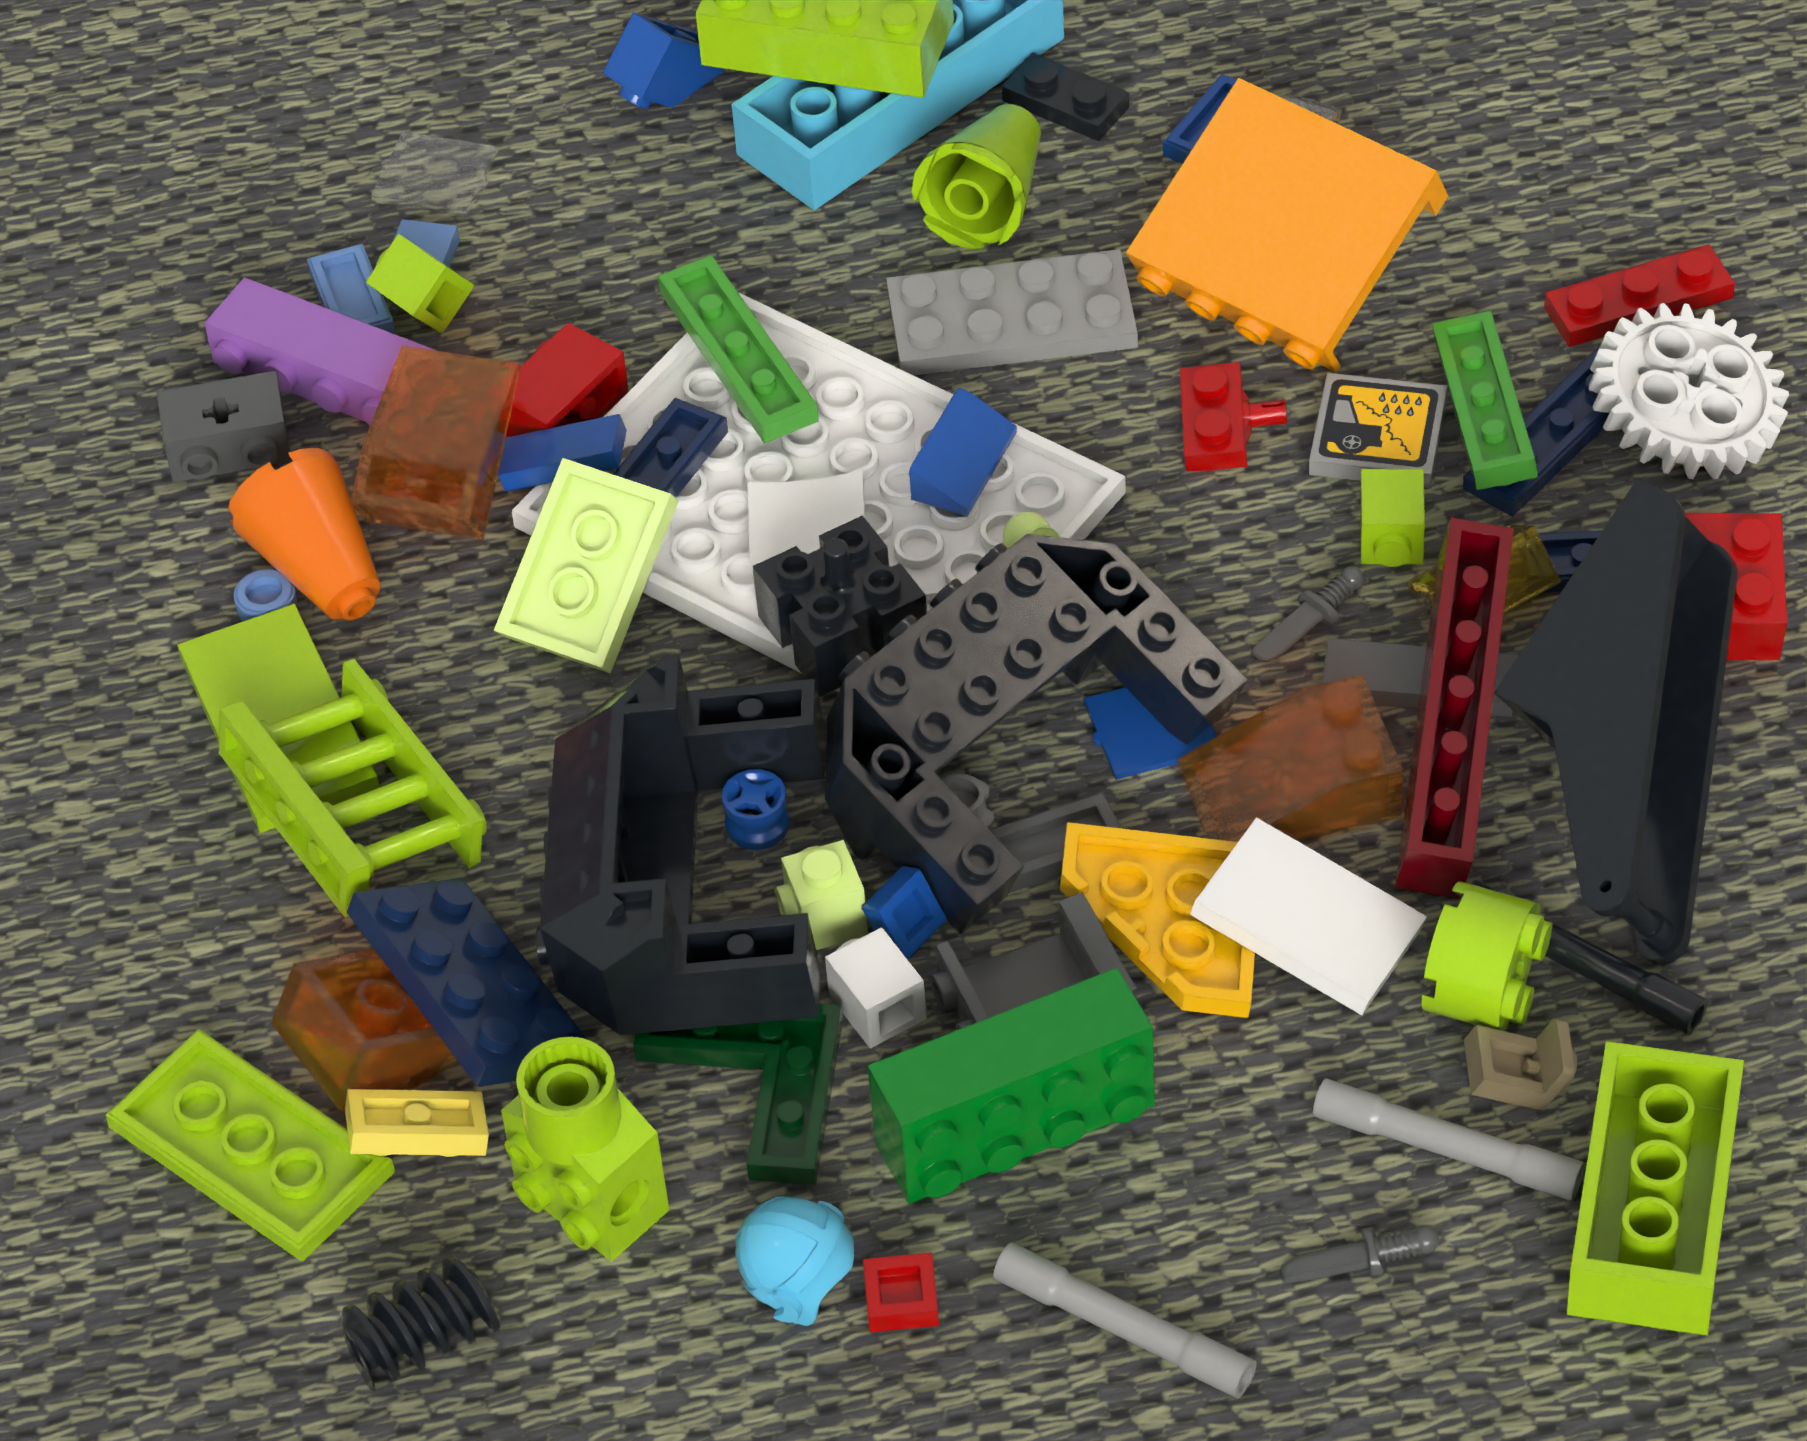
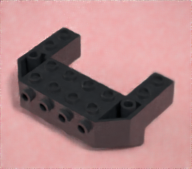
(971, 664)
(626, 856)

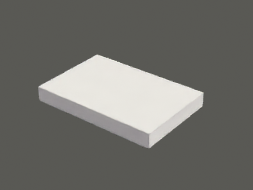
(1308, 916)

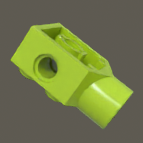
(583, 1147)

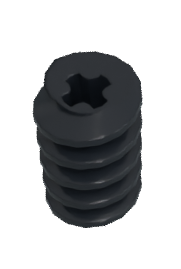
(416, 1319)

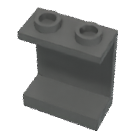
(1028, 971)

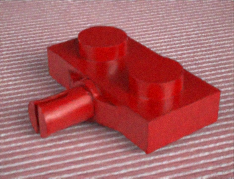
(1220, 418)

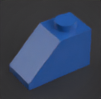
(658, 63)

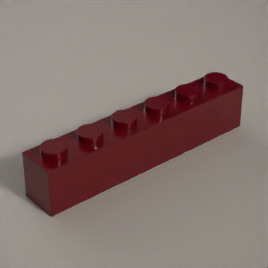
(1454, 708)

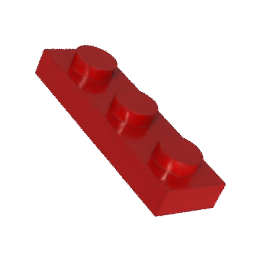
(1595, 305)

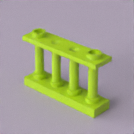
(317, 827)

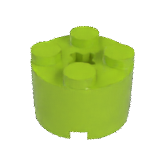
(1485, 956)

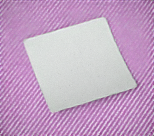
(800, 511)

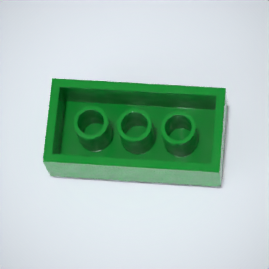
(1012, 1086)

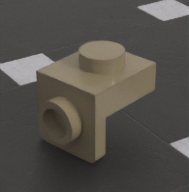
(1520, 1067)

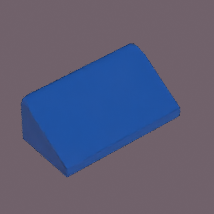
(960, 454)

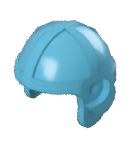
(793, 1255)

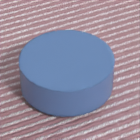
(262, 593)

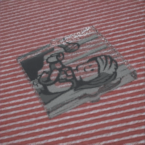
(434, 174)

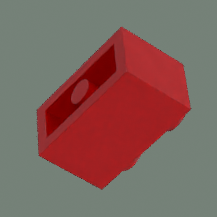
(567, 382)

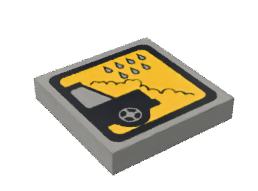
(1377, 426)

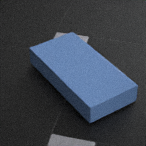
(343, 288)

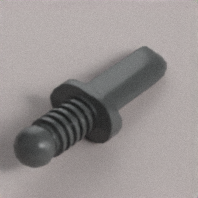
(1311, 611)
(1360, 1255)

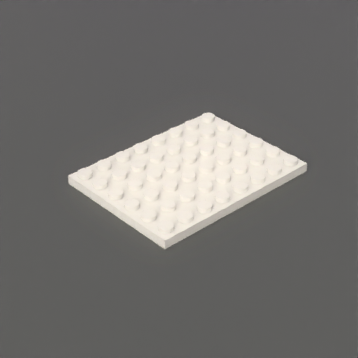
(867, 421)

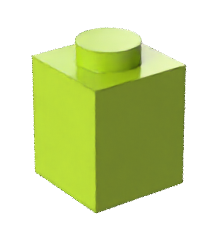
(420, 283)
(1392, 516)

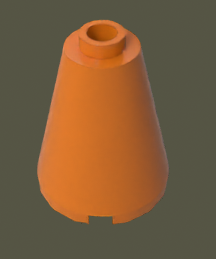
(309, 532)

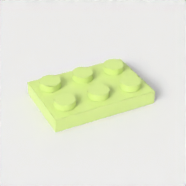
(586, 565)

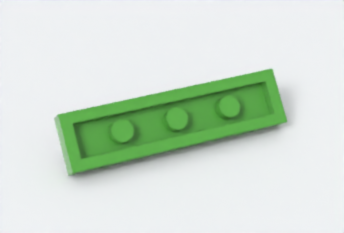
(738, 349)
(1484, 401)

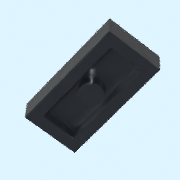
(1065, 96)

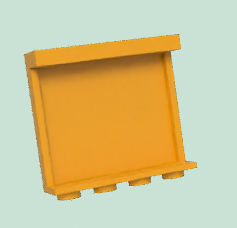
(1282, 223)

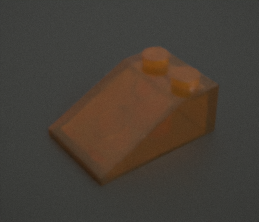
(1300, 765)
(357, 1027)

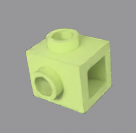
(828, 889)

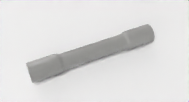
(1520, 1162)
(1191, 1352)

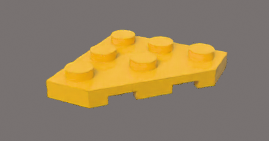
(1144, 899)

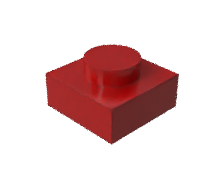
(900, 1292)

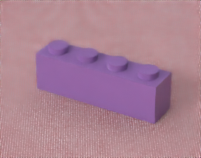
(311, 348)

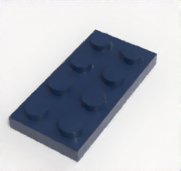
(462, 974)

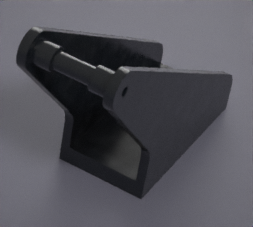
(1631, 702)

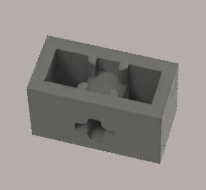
(223, 426)

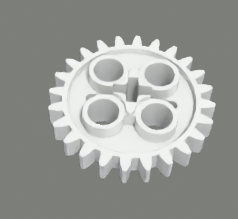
(1688, 391)

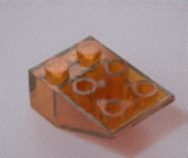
(436, 443)

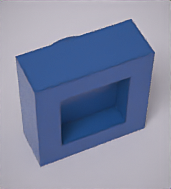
(905, 910)

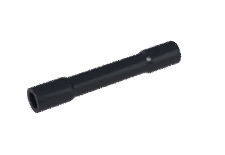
(1645, 989)

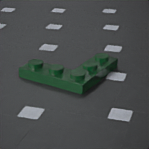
(794, 1088)

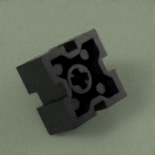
(835, 600)

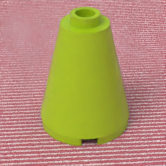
(980, 178)

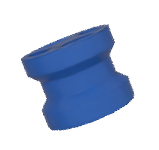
(764, 796)

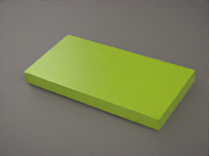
(277, 675)
(249, 1144)

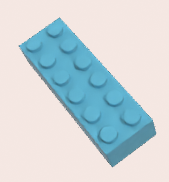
(829, 136)

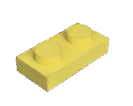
(416, 1122)

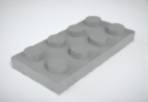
(1011, 312)

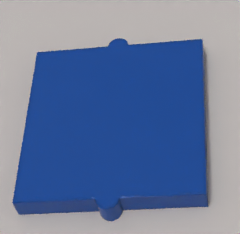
(1133, 736)

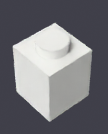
(875, 987)

